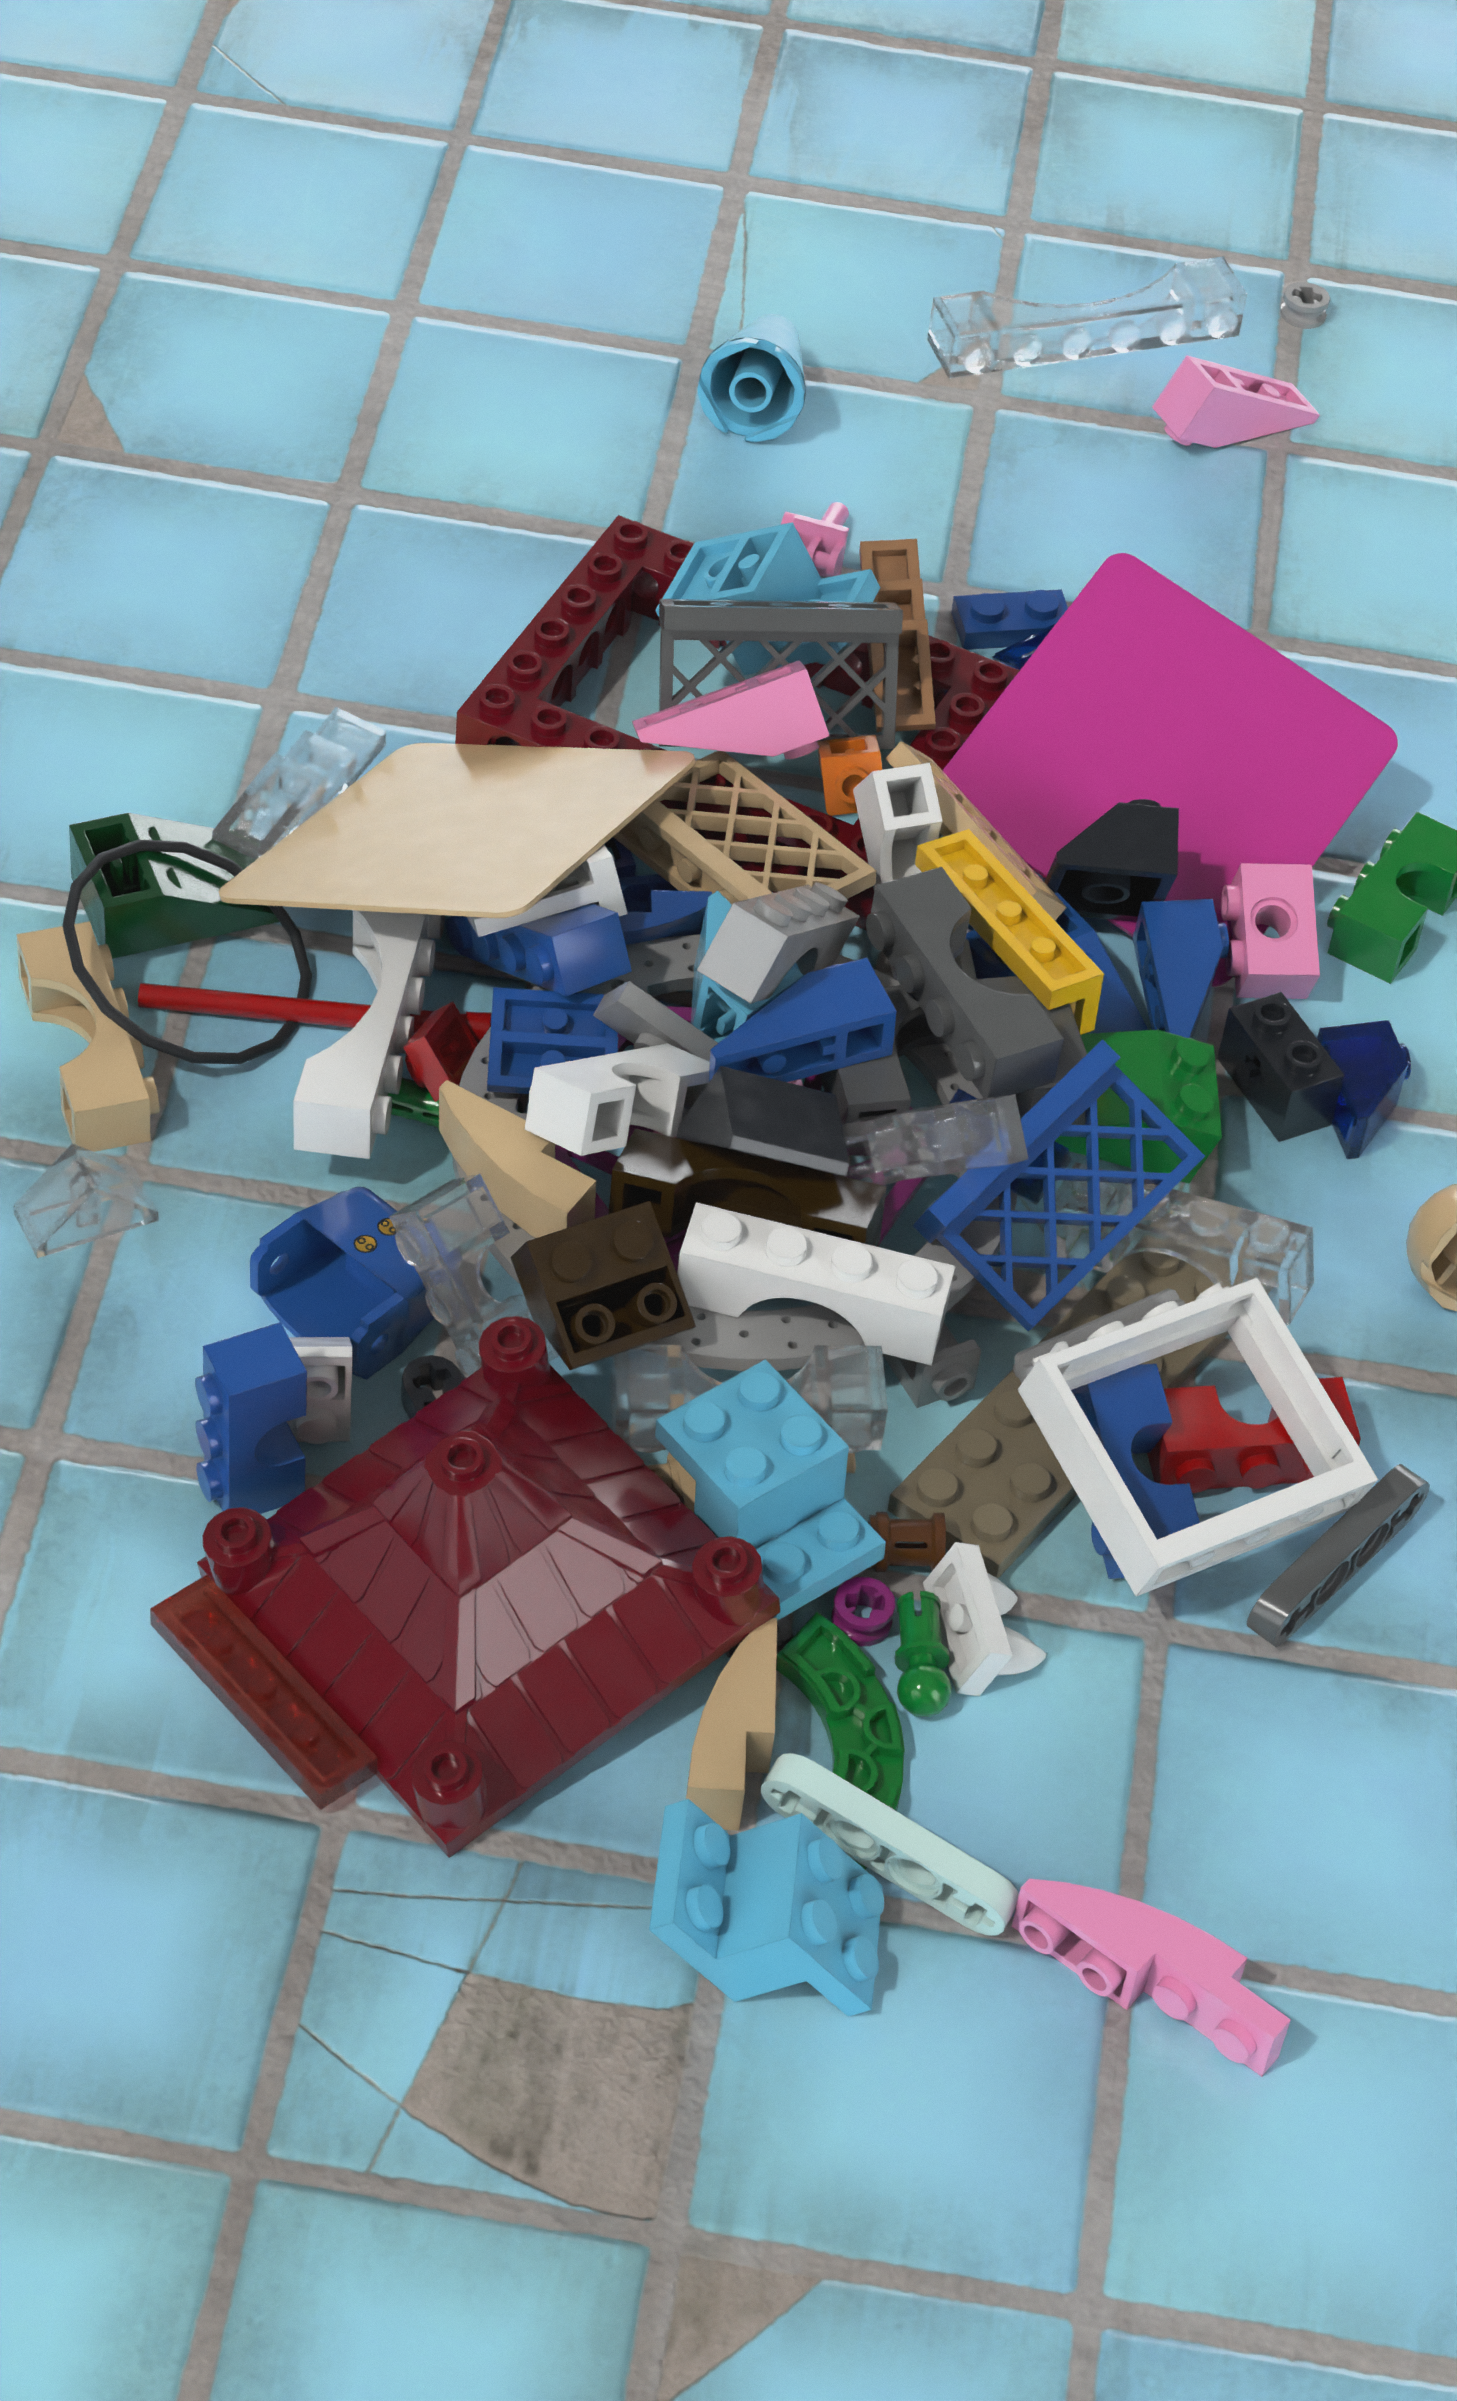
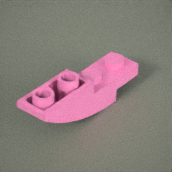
(1134, 1948)

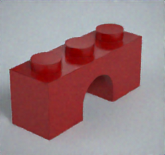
(1221, 1452)

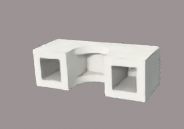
(595, 1099)

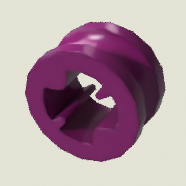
(869, 1593)

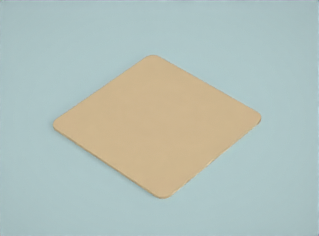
(459, 829)

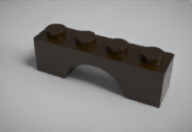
(683, 1172)

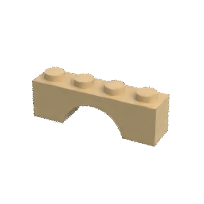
(102, 1088)

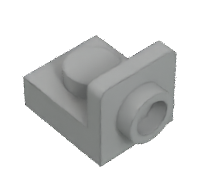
(949, 1376)

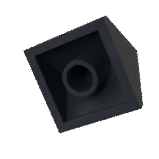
(768, 1121)

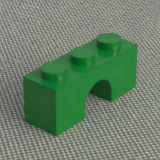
(1386, 912)

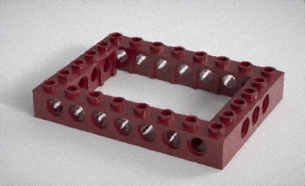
(594, 604)

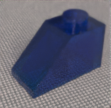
(1372, 1081)

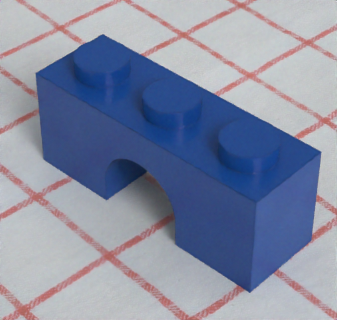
(246, 1399)
(1131, 1418)

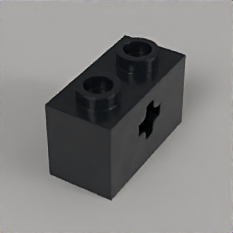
(1280, 1066)

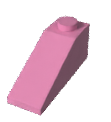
(1228, 405)
(754, 717)

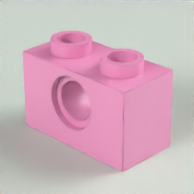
(1285, 901)

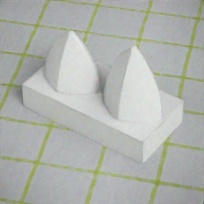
(973, 1623)

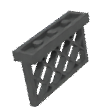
(792, 623)

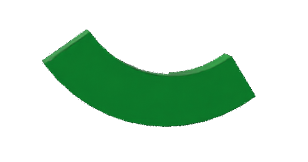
(851, 1705)

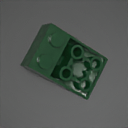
(157, 896)

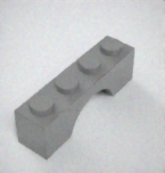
(774, 932)

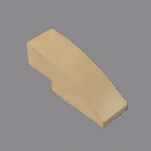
(514, 1164)
(736, 1728)

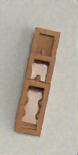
(898, 575)

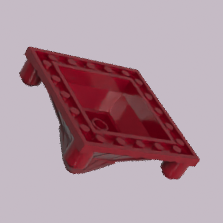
(490, 1589)

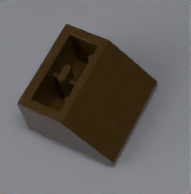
(603, 1286)

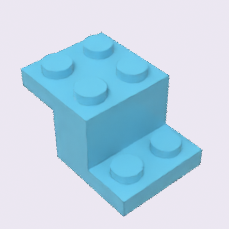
(766, 567)
(776, 1480)
(767, 1907)

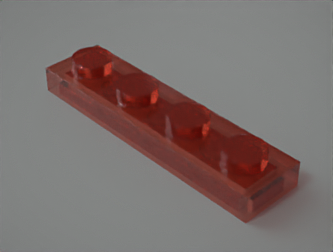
(264, 1692)

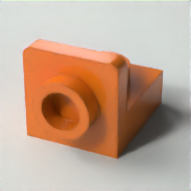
(843, 767)

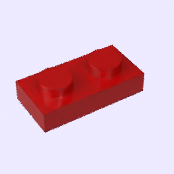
(440, 1049)

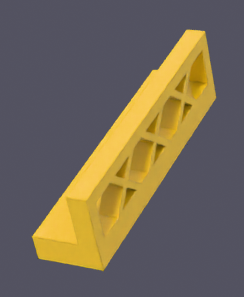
(1018, 927)

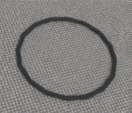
(123, 1021)

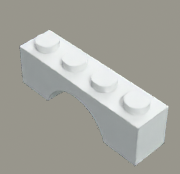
(895, 815)
(885, 1294)

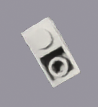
(328, 1389)

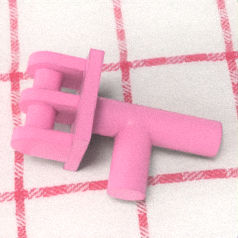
(823, 538)

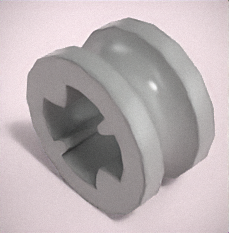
(1305, 305)

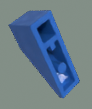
(1177, 960)
(814, 1026)

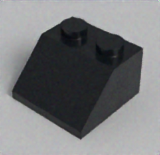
(1119, 861)

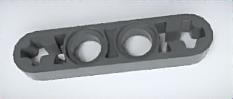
(1337, 1555)

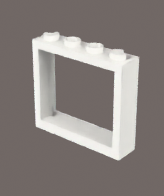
(1286, 1379)

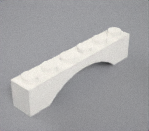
(346, 1087)

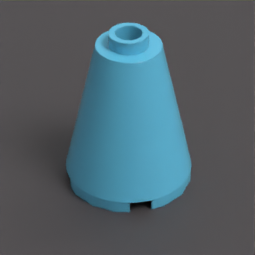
(755, 380)

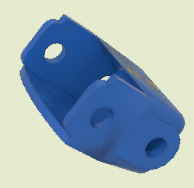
(343, 1278)

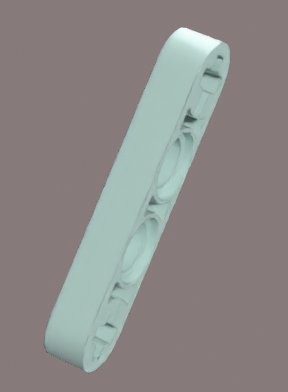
(892, 1844)

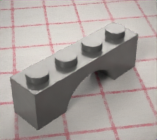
(996, 1036)

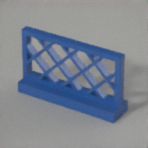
(1041, 1127)

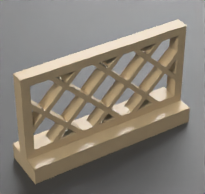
(691, 863)

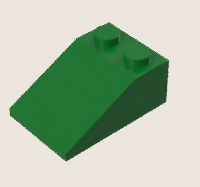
(1179, 1081)

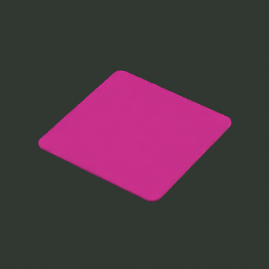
(1174, 707)

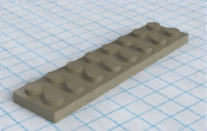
(996, 1467)

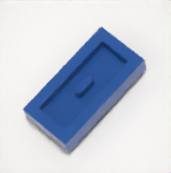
(1005, 618)

